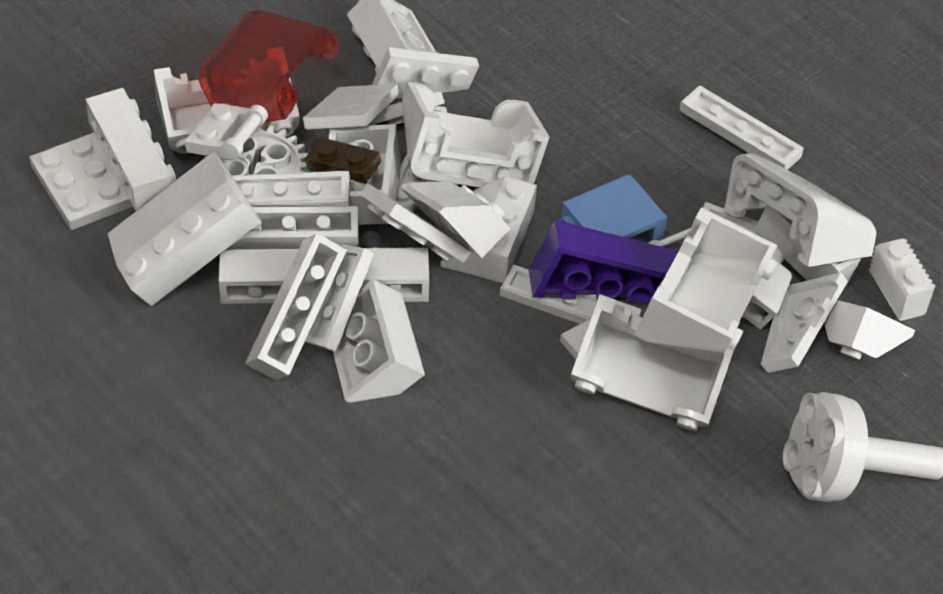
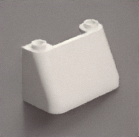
(185, 104)
(471, 148)
(819, 221)
(708, 286)
(650, 375)

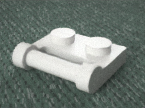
(219, 126)

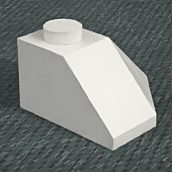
(863, 330)

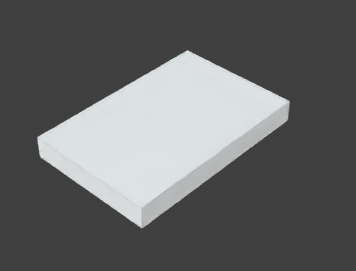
(351, 106)

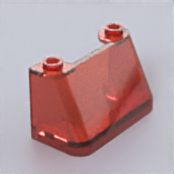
(259, 59)

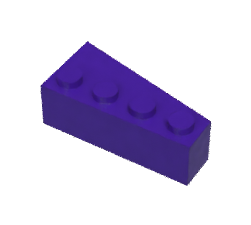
(597, 263)

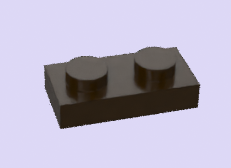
(338, 156)

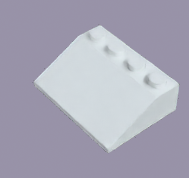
(181, 229)

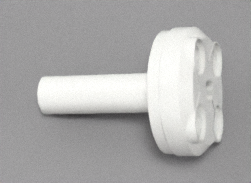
(832, 449)

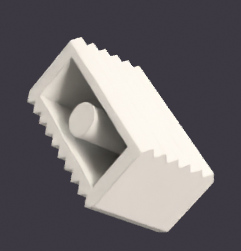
(901, 279)

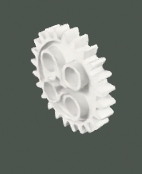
(278, 156)

